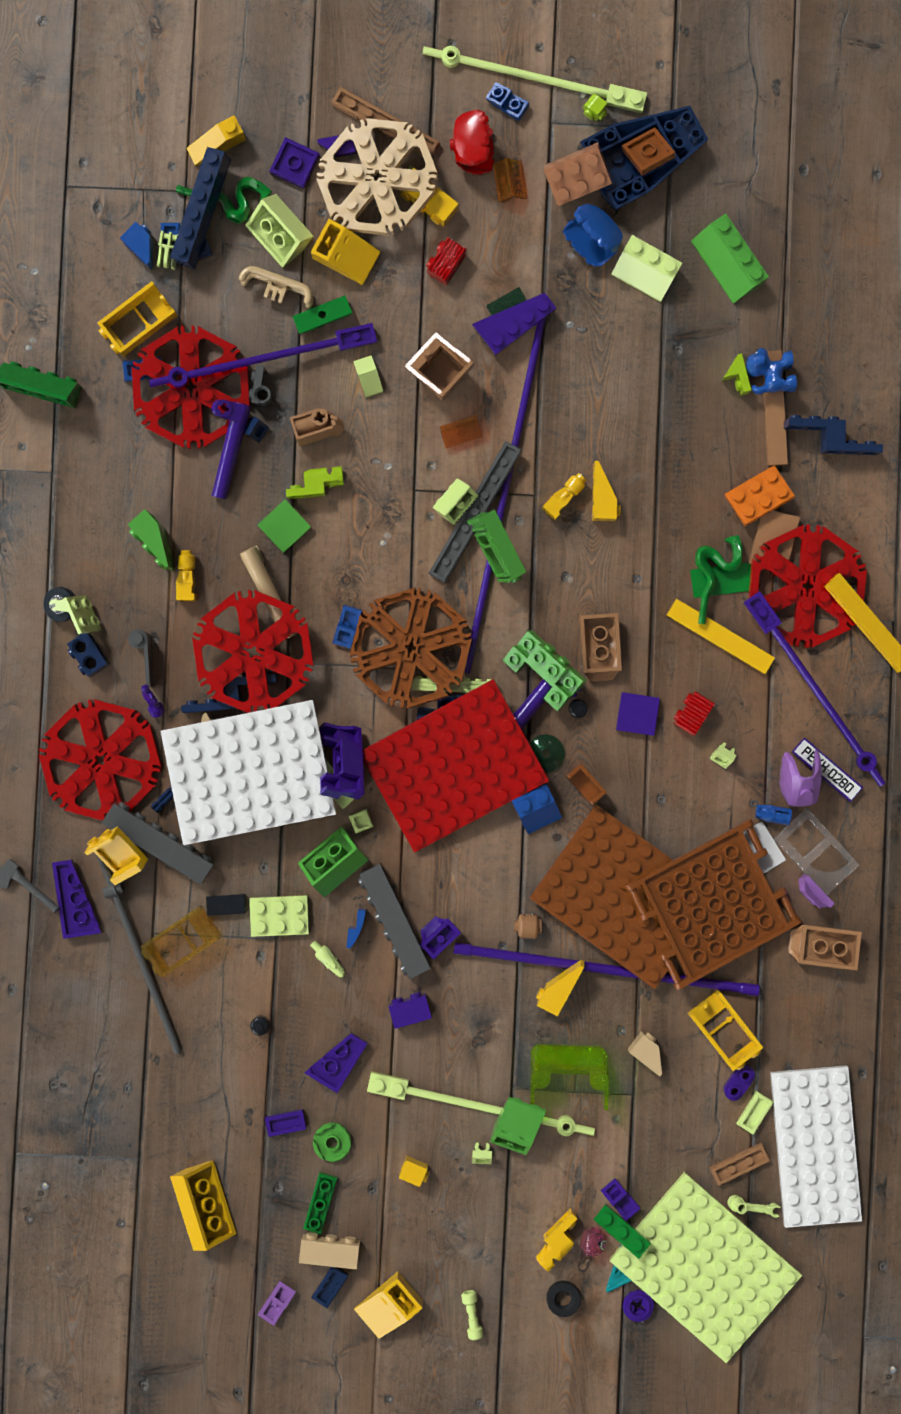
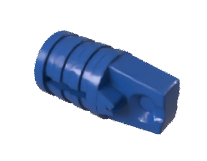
(774, 814)

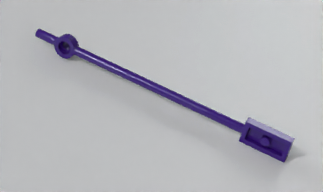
(345, 339)
(768, 622)

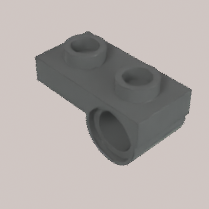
(258, 378)

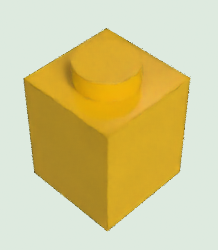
(414, 1171)

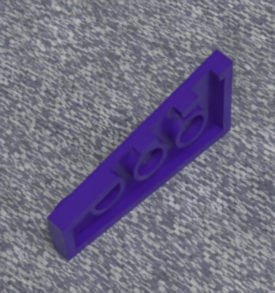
(510, 324)
(75, 907)

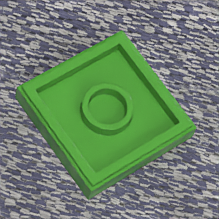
(284, 526)

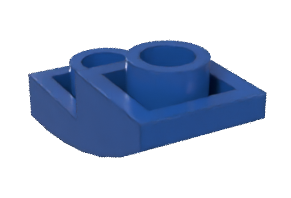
(507, 102)

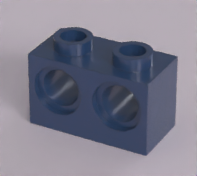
(92, 651)

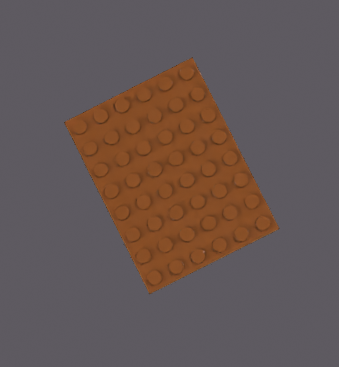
(590, 895)

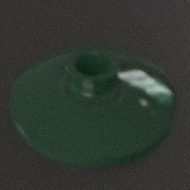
(555, 748)

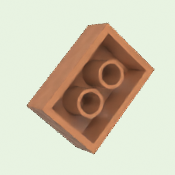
(578, 174)

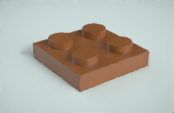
(648, 151)

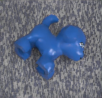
(760, 364)

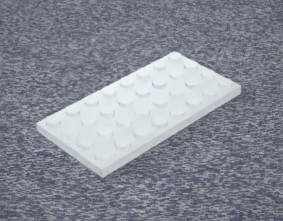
(816, 1146)

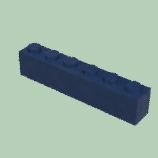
(201, 207)

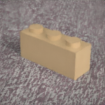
(329, 1251)

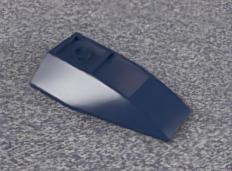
(676, 126)

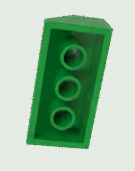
(39, 385)

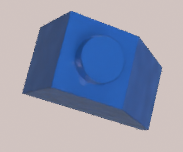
(140, 243)

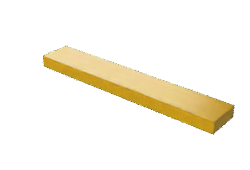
(865, 620)
(721, 637)

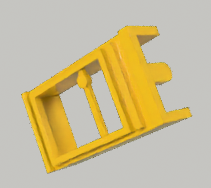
(157, 305)
(708, 1009)

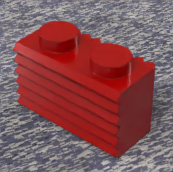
(446, 261)
(693, 713)

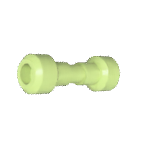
(469, 1299)

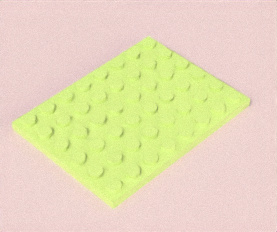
(707, 1268)

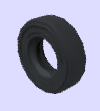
(563, 1286)

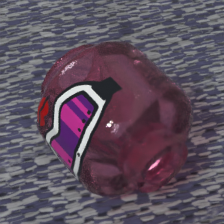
(593, 1242)

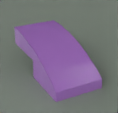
(276, 1303)

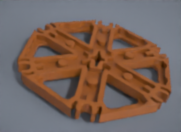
(397, 636)

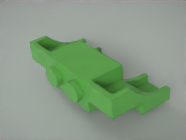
(549, 665)

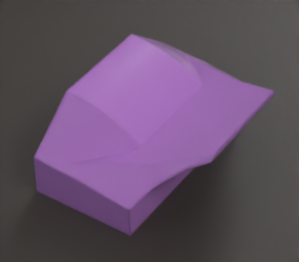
(813, 892)

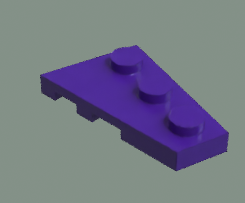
(338, 1062)

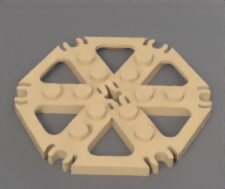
(381, 190)

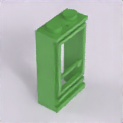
(497, 547)

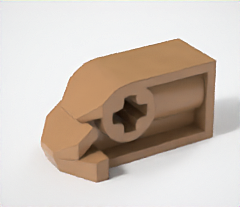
(309, 430)

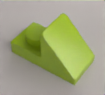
(738, 371)

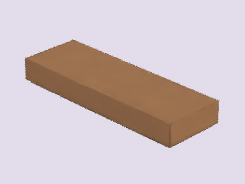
(739, 1164)

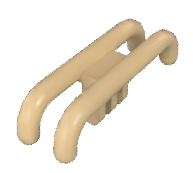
(277, 284)

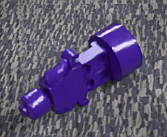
(155, 708)

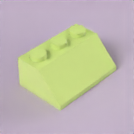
(278, 230)
(646, 268)

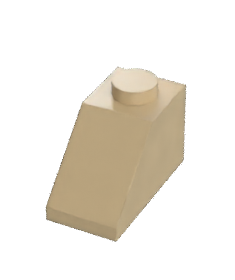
(647, 1051)

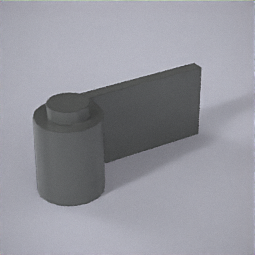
(142, 640)

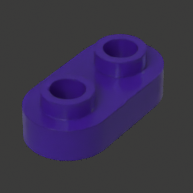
(738, 1082)

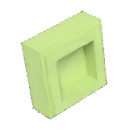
(361, 821)

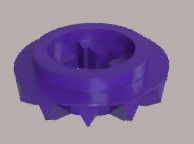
(638, 1314)

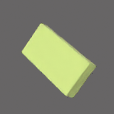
(754, 1112)

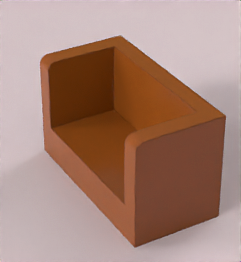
(586, 783)

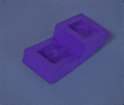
(620, 1199)

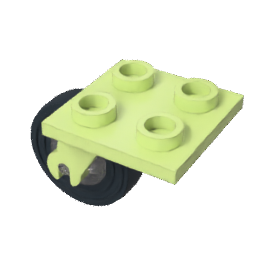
(62, 605)

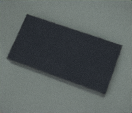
(225, 904)

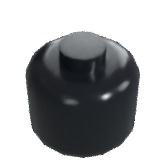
(577, 708)
(260, 1025)

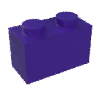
(409, 1010)

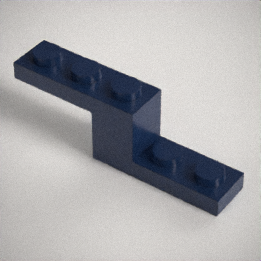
(833, 435)
(231, 690)

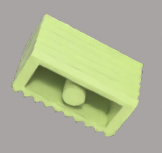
(455, 501)

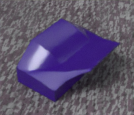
(438, 935)

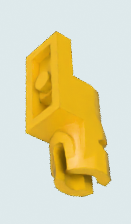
(558, 1241)

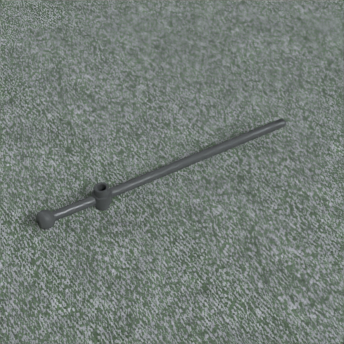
(114, 892)

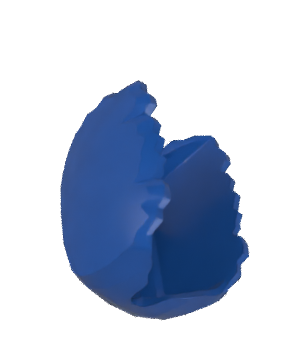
(593, 234)

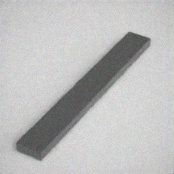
(486, 494)

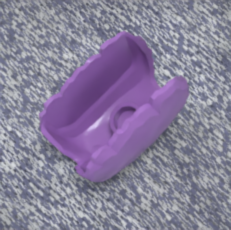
(800, 790)

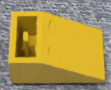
(344, 252)
(389, 1305)

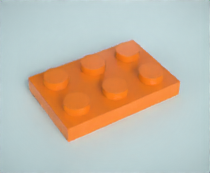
(759, 496)

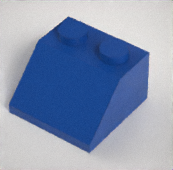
(536, 808)

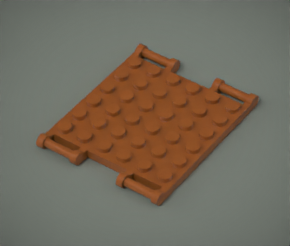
(713, 904)

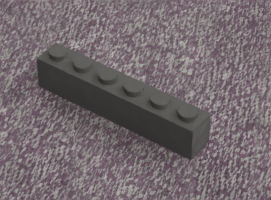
(159, 843)
(394, 920)

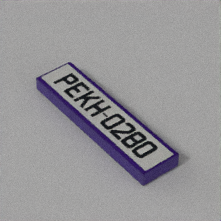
(830, 771)

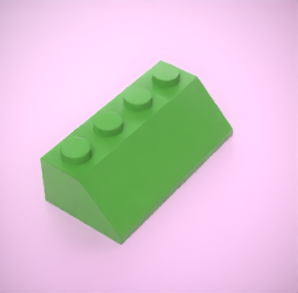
(729, 259)

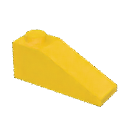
(220, 137)
(604, 500)
(559, 988)

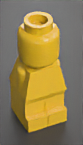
(562, 497)
(186, 581)

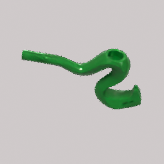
(242, 213)
(705, 552)

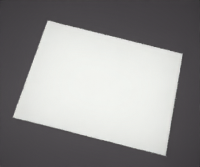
(774, 854)

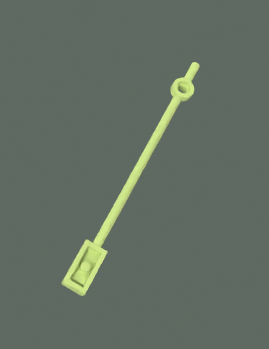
(616, 96)
(398, 1088)

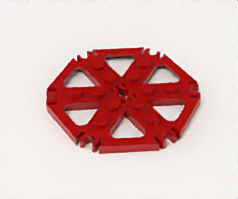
(175, 397)
(797, 576)
(251, 634)
(95, 742)

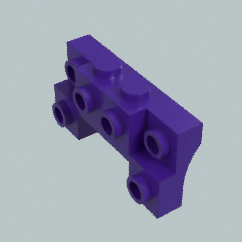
(347, 761)

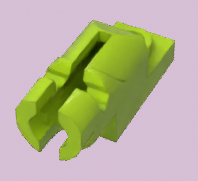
(315, 483)

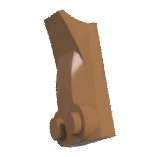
(600, 646)
(825, 946)

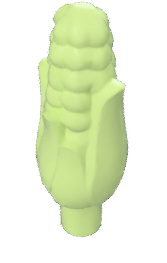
(325, 956)

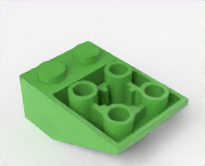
(152, 533)
(517, 1125)

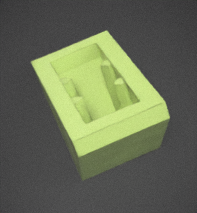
(368, 376)

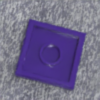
(294, 163)
(637, 713)

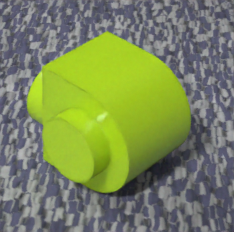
(595, 108)

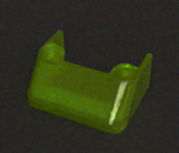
(569, 1060)

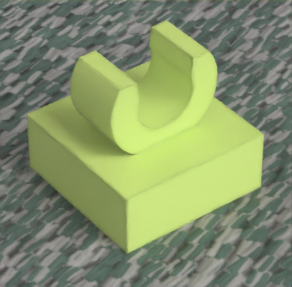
(723, 756)
(480, 1156)

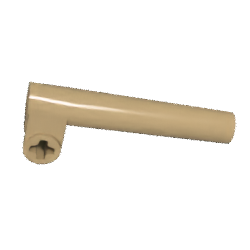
(254, 563)

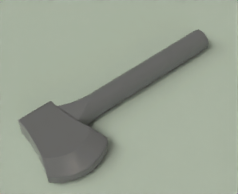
(11, 871)

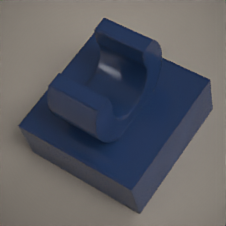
(256, 429)

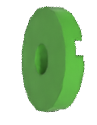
(336, 1131)

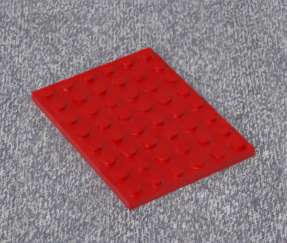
(454, 765)

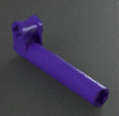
(238, 417)
(532, 703)

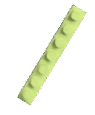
(466, 685)

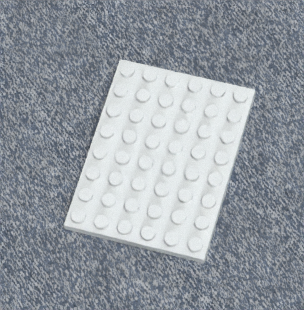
(247, 772)

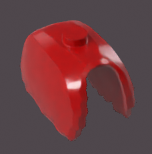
(473, 142)

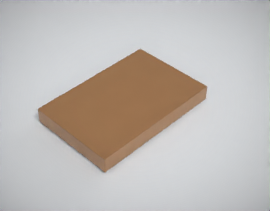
(770, 527)

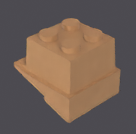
(439, 366)

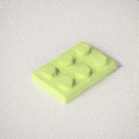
(279, 915)

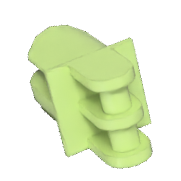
(168, 250)

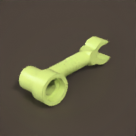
(738, 1205)

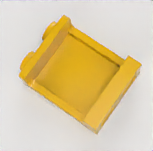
(118, 854)

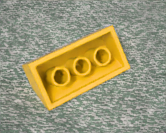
(203, 1206)

